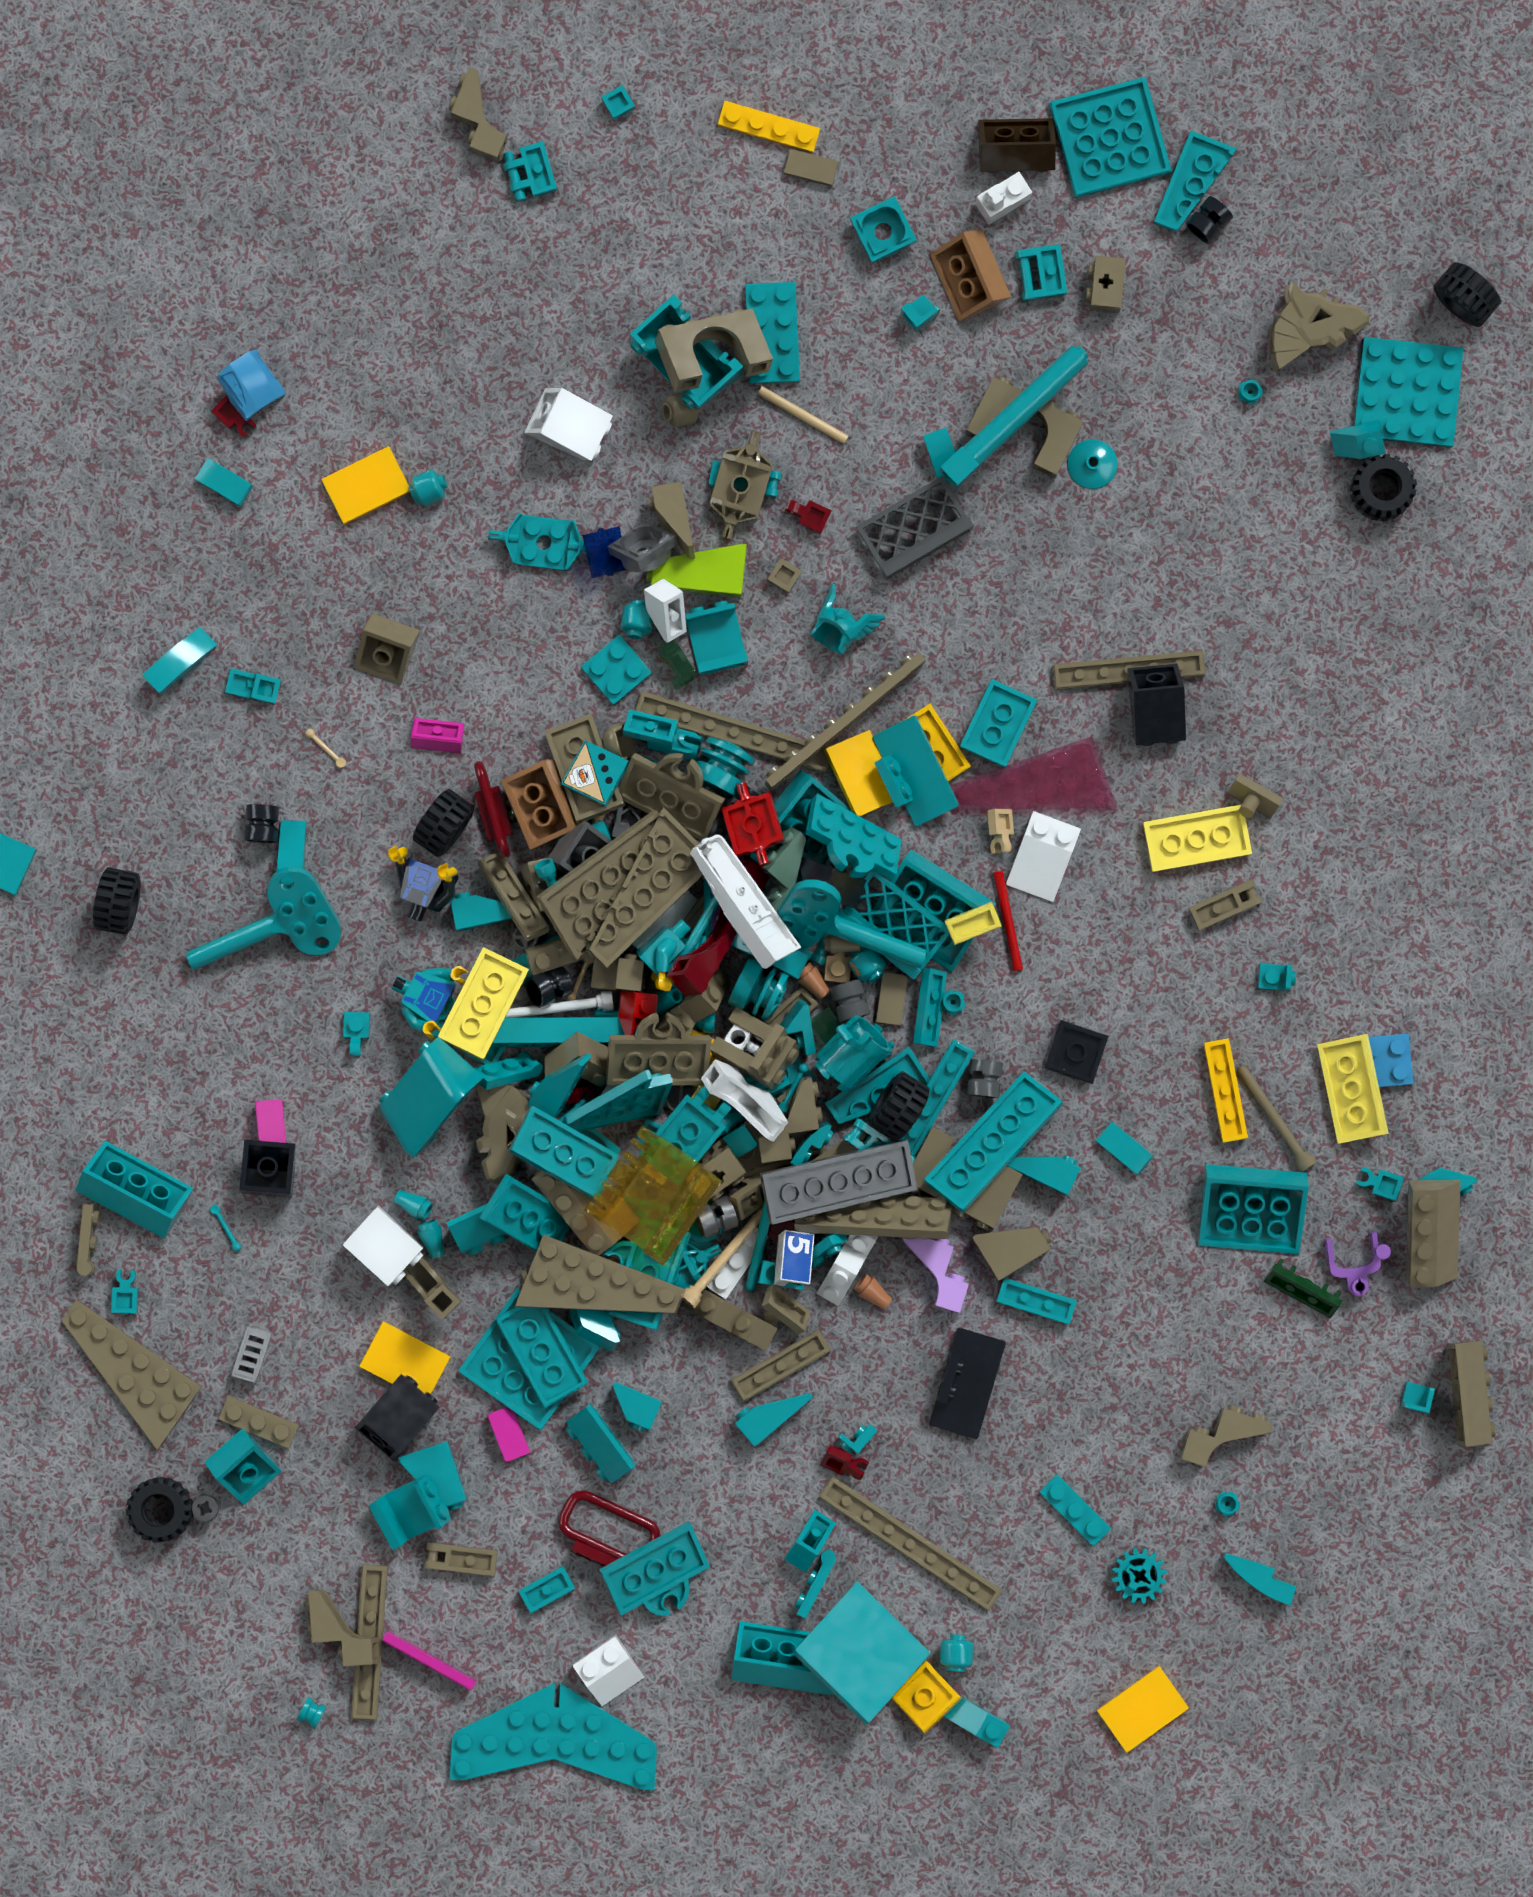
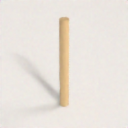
(803, 415)

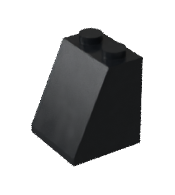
(1157, 704)
(397, 1416)

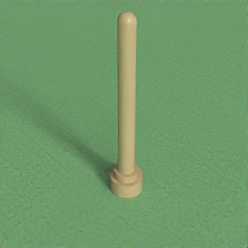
(693, 1293)

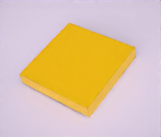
(926, 1697)

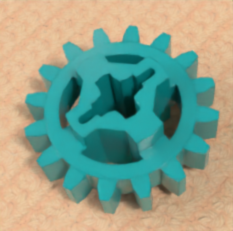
(1146, 1565)

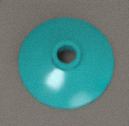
(1090, 476)

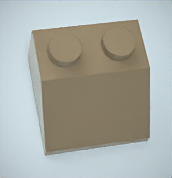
(386, 648)

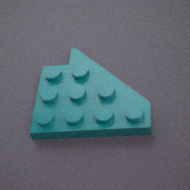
(629, 1101)

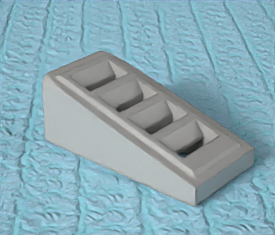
(258, 1366)

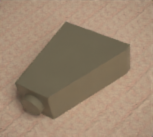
(1011, 1249)

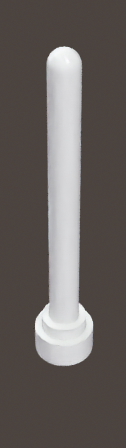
(601, 1001)

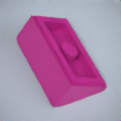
(437, 735)
(270, 1121)
(508, 1434)

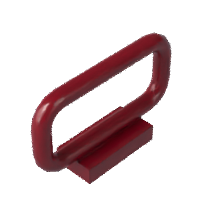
(493, 811)
(589, 1547)

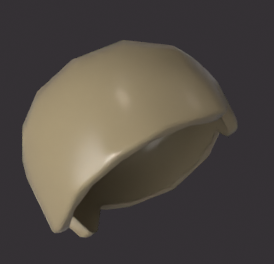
(617, 743)

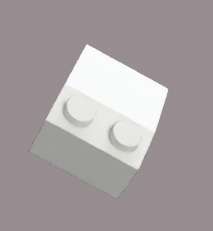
(1043, 856)

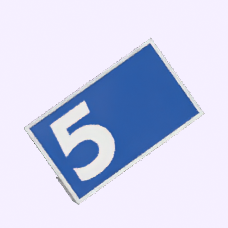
(794, 1258)

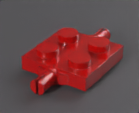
(753, 824)

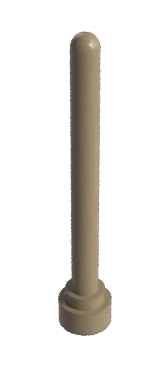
(1302, 1159)

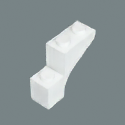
(752, 1102)
(846, 1267)

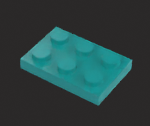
(998, 723)

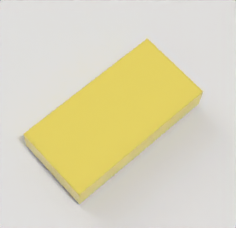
(973, 923)

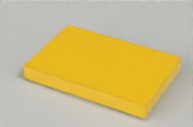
(366, 485)
(945, 748)
(857, 773)
(399, 1353)
(1142, 1709)

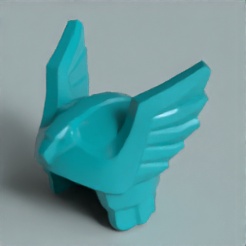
(838, 627)

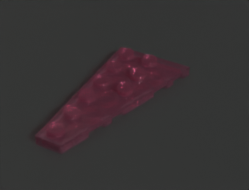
(1052, 780)

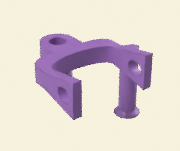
(1359, 1273)

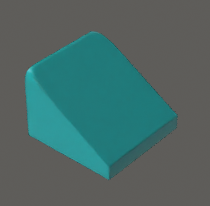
(740, 1140)

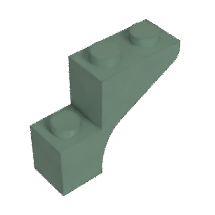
(784, 865)

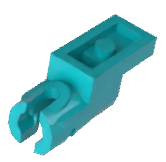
(662, 734)

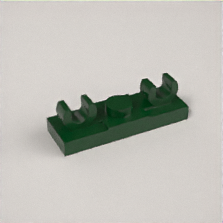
(1303, 1289)

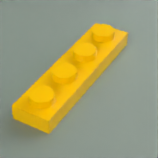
(768, 127)
(1225, 1090)

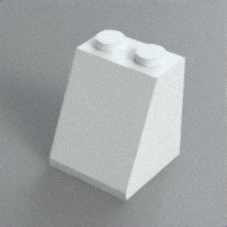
(569, 423)
(384, 1246)

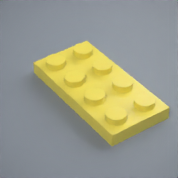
(1197, 838)
(483, 1003)
(1352, 1088)

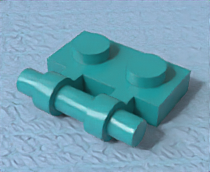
(537, 168)

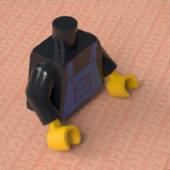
(423, 883)

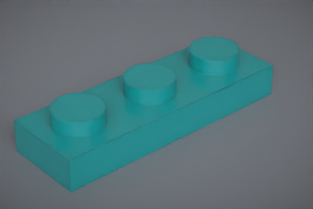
(930, 1007)
(1036, 1301)
(1075, 1510)

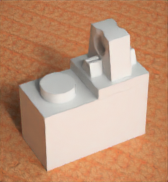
(1003, 198)

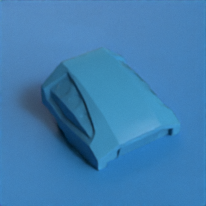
(250, 384)

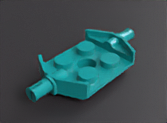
(523, 536)
(694, 1264)

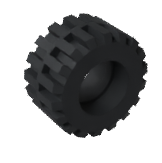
(1467, 294)
(1368, 502)
(443, 823)
(116, 901)
(899, 1106)
(137, 1512)

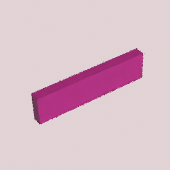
(429, 1660)

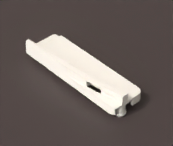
(744, 902)

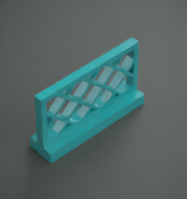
(858, 917)

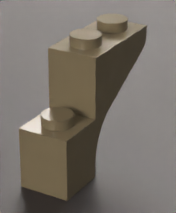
(469, 109)
(697, 1007)
(801, 1116)
(432, 1287)
(734, 1319)
(1229, 1427)
(328, 1625)

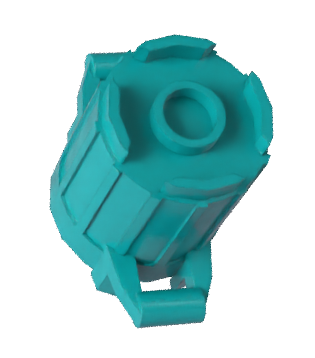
(853, 1052)

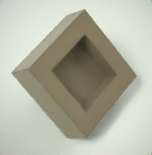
(784, 575)

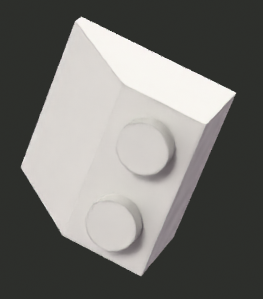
(608, 1670)

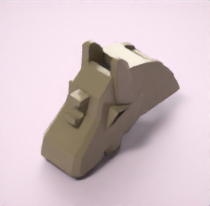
(1296, 332)
(504, 1113)

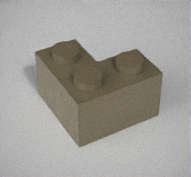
(622, 975)
(574, 1048)

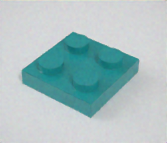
(616, 670)

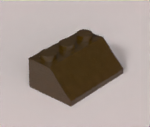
(1016, 145)

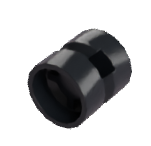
(1203, 226)
(261, 823)
(549, 986)

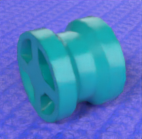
(311, 1713)

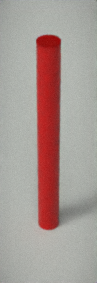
(1008, 920)

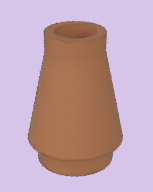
(813, 981)
(872, 1291)

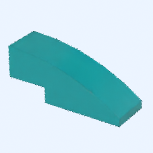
(179, 660)
(1261, 1578)

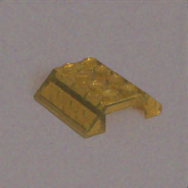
(654, 1195)

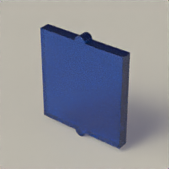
(597, 552)

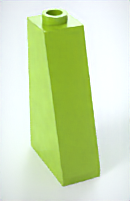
(710, 572)

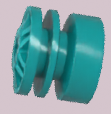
(723, 766)
(758, 989)

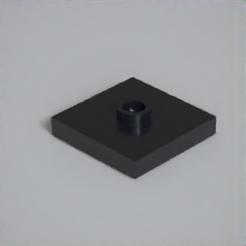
(1076, 1052)

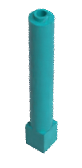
(1014, 416)

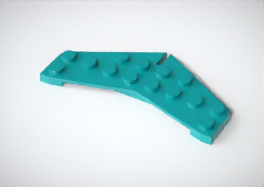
(538, 1732)

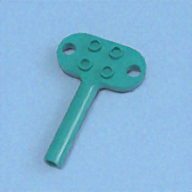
(298, 912)
(815, 914)

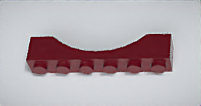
(694, 970)

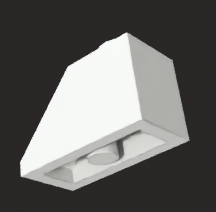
(666, 609)

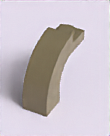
(749, 1197)

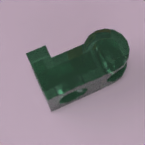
(674, 656)

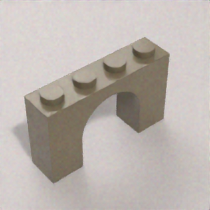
(737, 330)
(1060, 425)
(993, 1200)

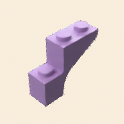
(936, 1256)

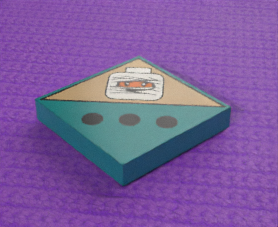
(595, 773)

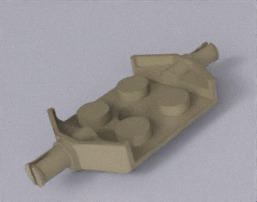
(756, 469)

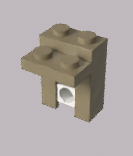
(770, 1059)

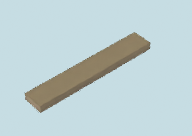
(1115, 670)
(370, 1624)

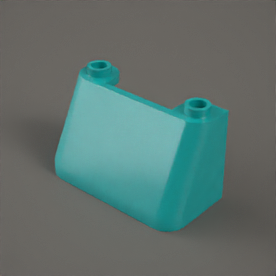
(716, 368)
(427, 1095)

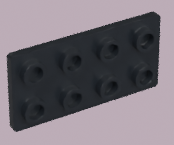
(967, 1383)

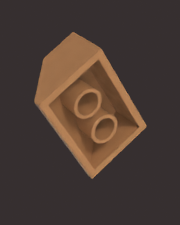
(970, 274)
(540, 803)

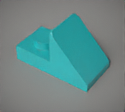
(799, 1021)

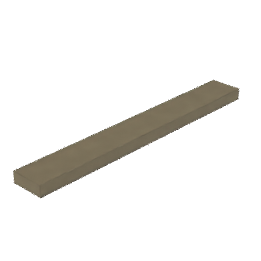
(729, 729)
(910, 1543)

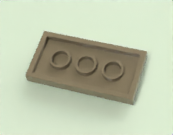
(565, 743)

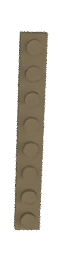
(851, 714)

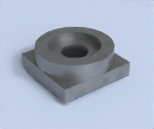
(644, 536)

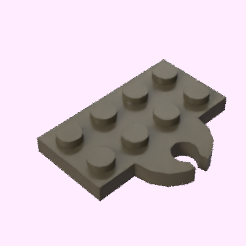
(681, 794)
(659, 1052)

